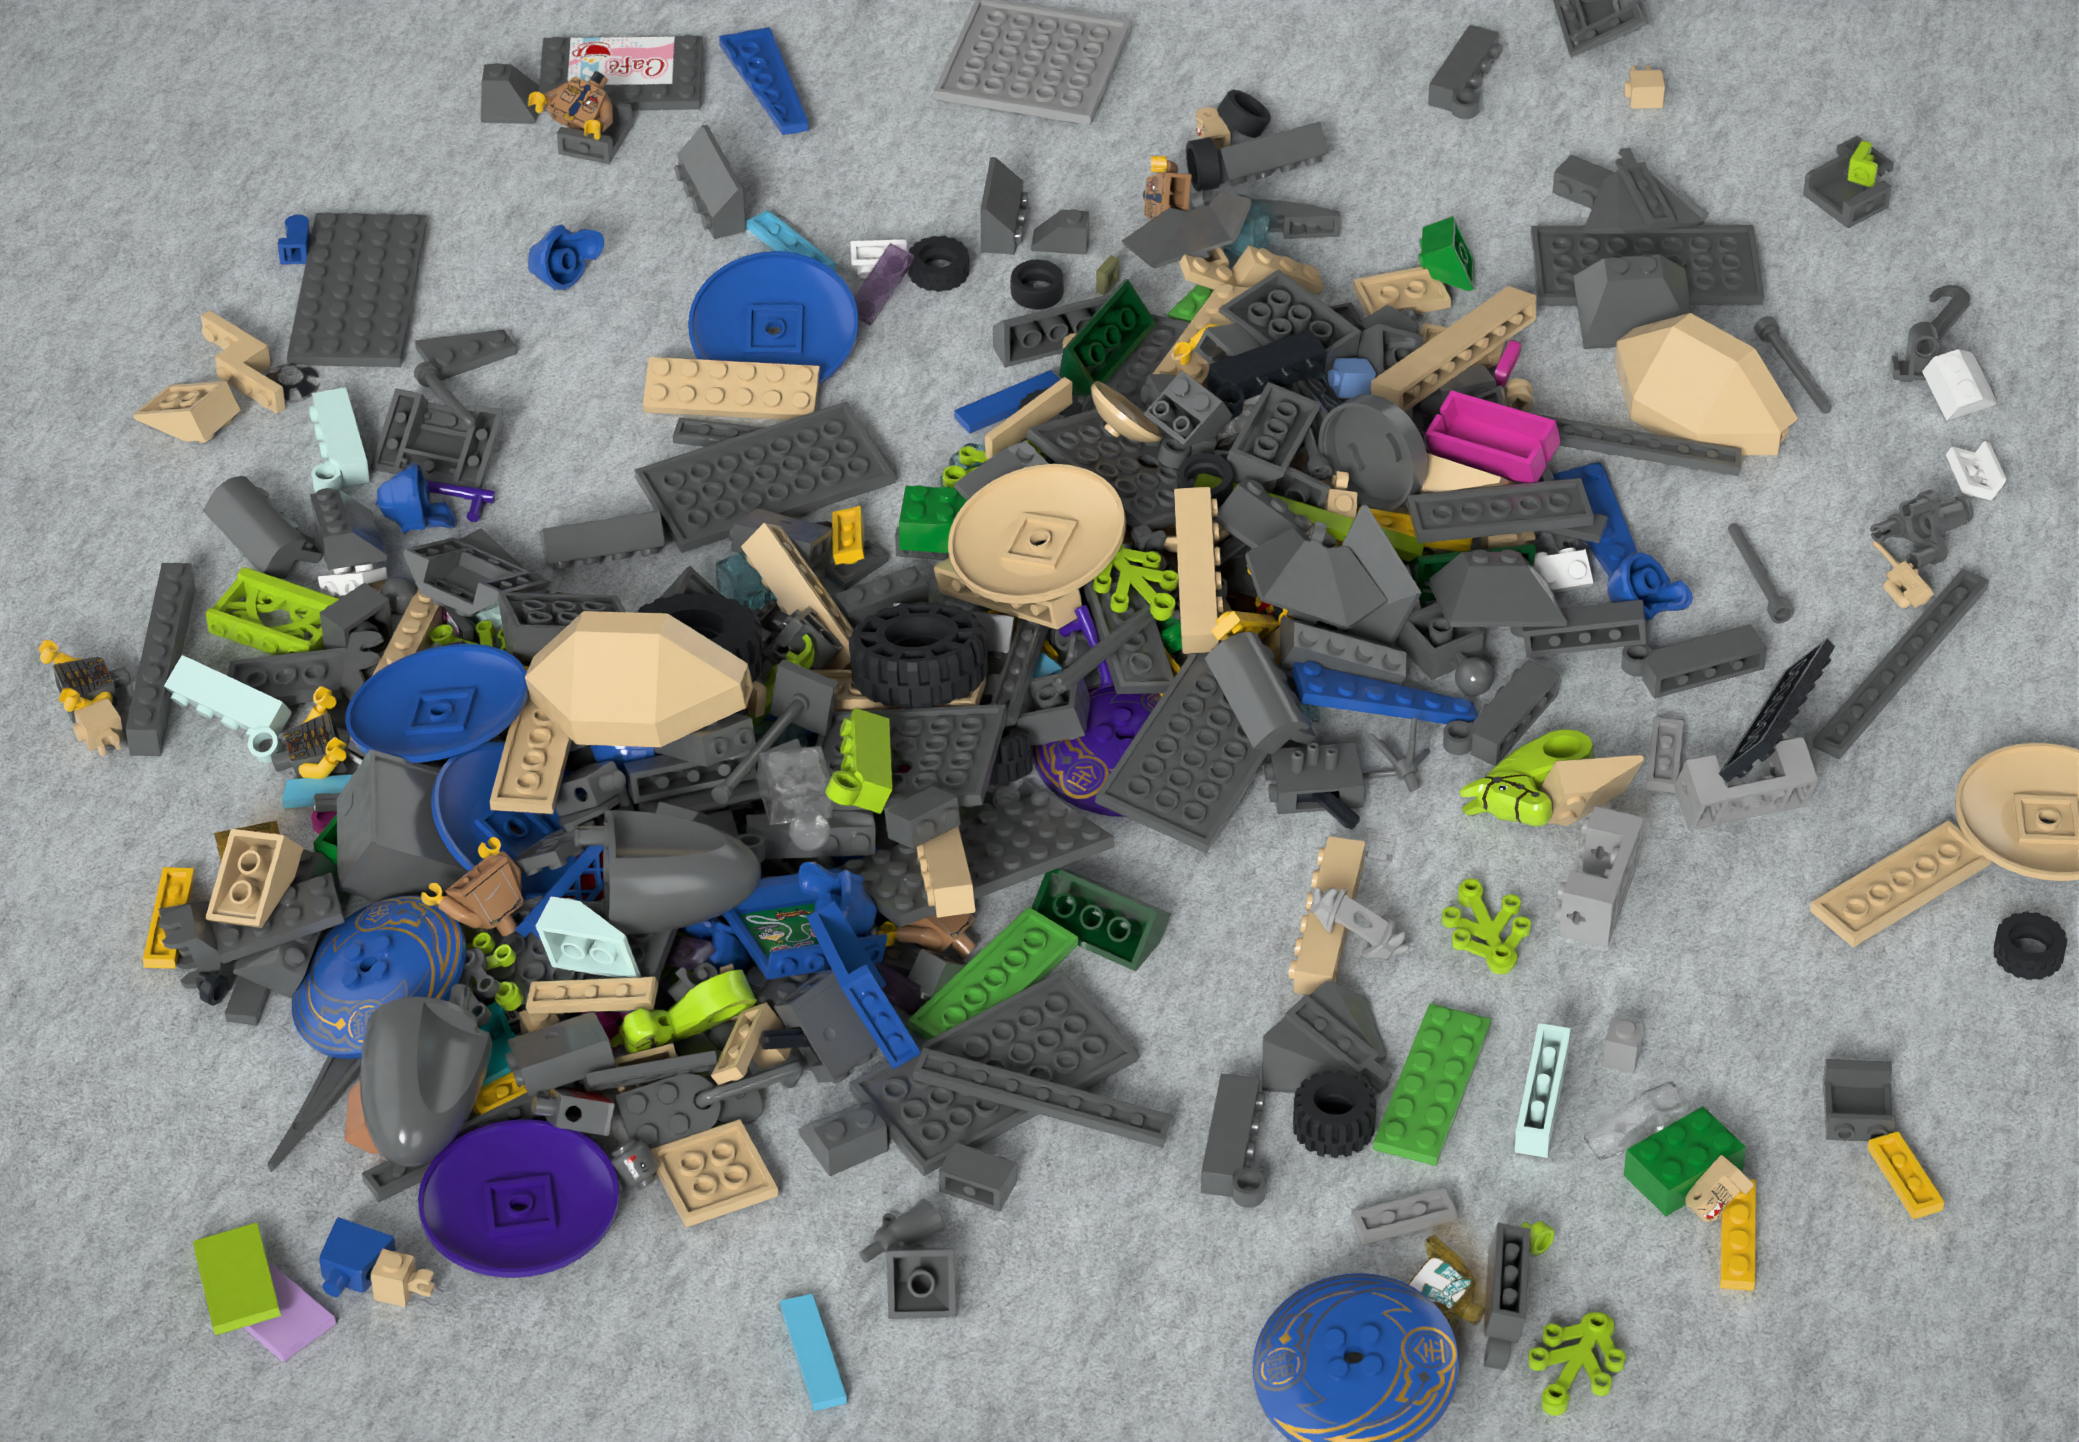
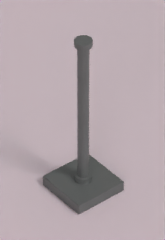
(798, 699)

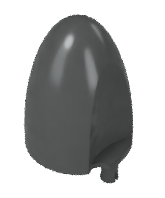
(667, 871)
(421, 1074)

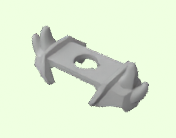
(1339, 908)

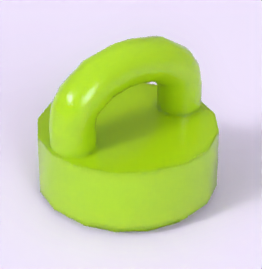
(1540, 1236)

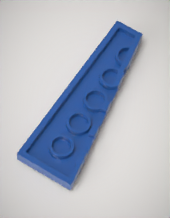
(765, 73)
(1616, 539)
(1357, 693)

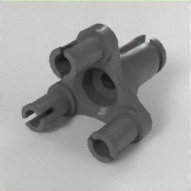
(1925, 524)

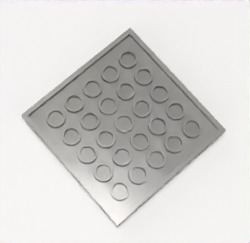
(1032, 60)

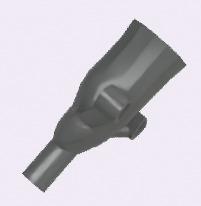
(906, 1230)

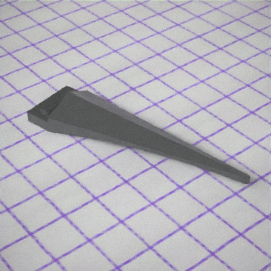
(330, 1083)

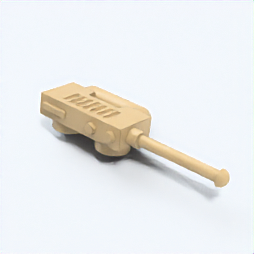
(1904, 577)

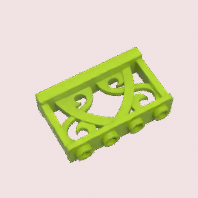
(265, 595)

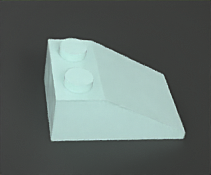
(584, 941)

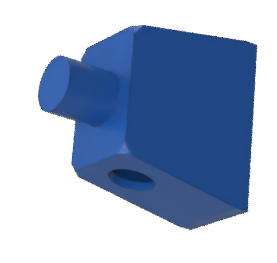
(351, 1256)

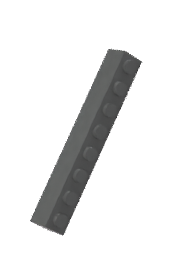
(159, 657)

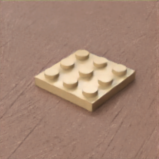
(713, 1173)

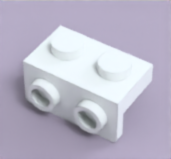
(867, 253)
(1977, 472)
(1565, 570)
(347, 579)

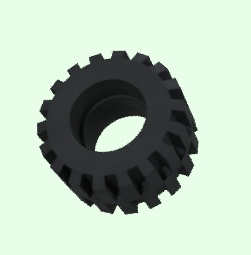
(1013, 757)
(1339, 1095)

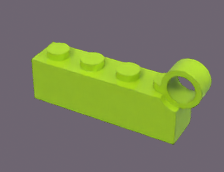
(866, 764)

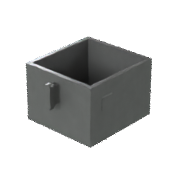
(389, 832)

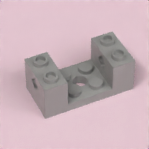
(1785, 786)
(1591, 902)

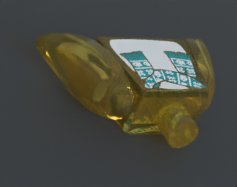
(1448, 1283)

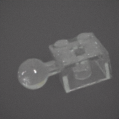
(795, 793)

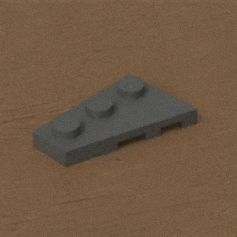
(465, 352)

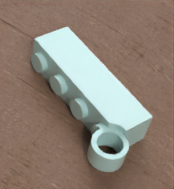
(340, 442)
(230, 701)
(1542, 1090)

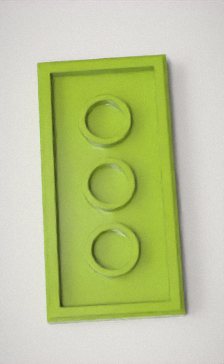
(236, 1278)

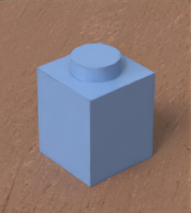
(1351, 377)

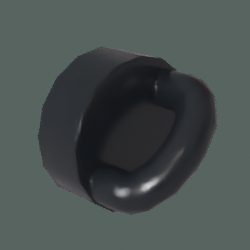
(211, 987)

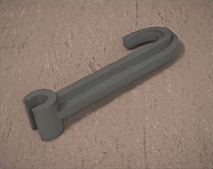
(1952, 311)

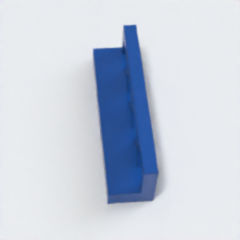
(561, 886)

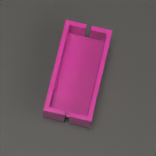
(1493, 438)

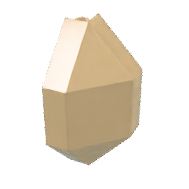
(1701, 386)
(635, 680)

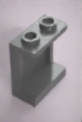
(576, 145)
(1841, 198)
(1857, 1099)

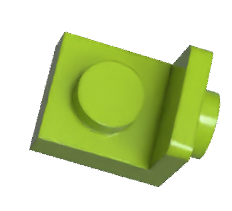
(1861, 167)

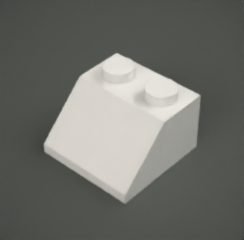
(1958, 384)

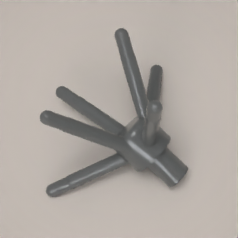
(1405, 767)

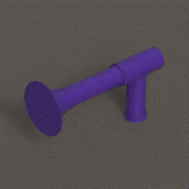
(477, 496)
(1085, 623)

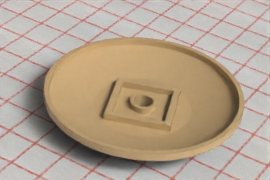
(1050, 502)
(2009, 795)

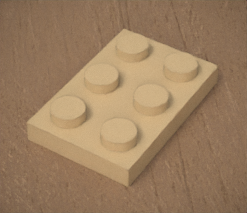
(1402, 290)

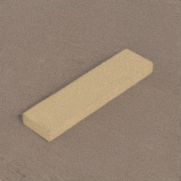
(1034, 413)
(592, 995)

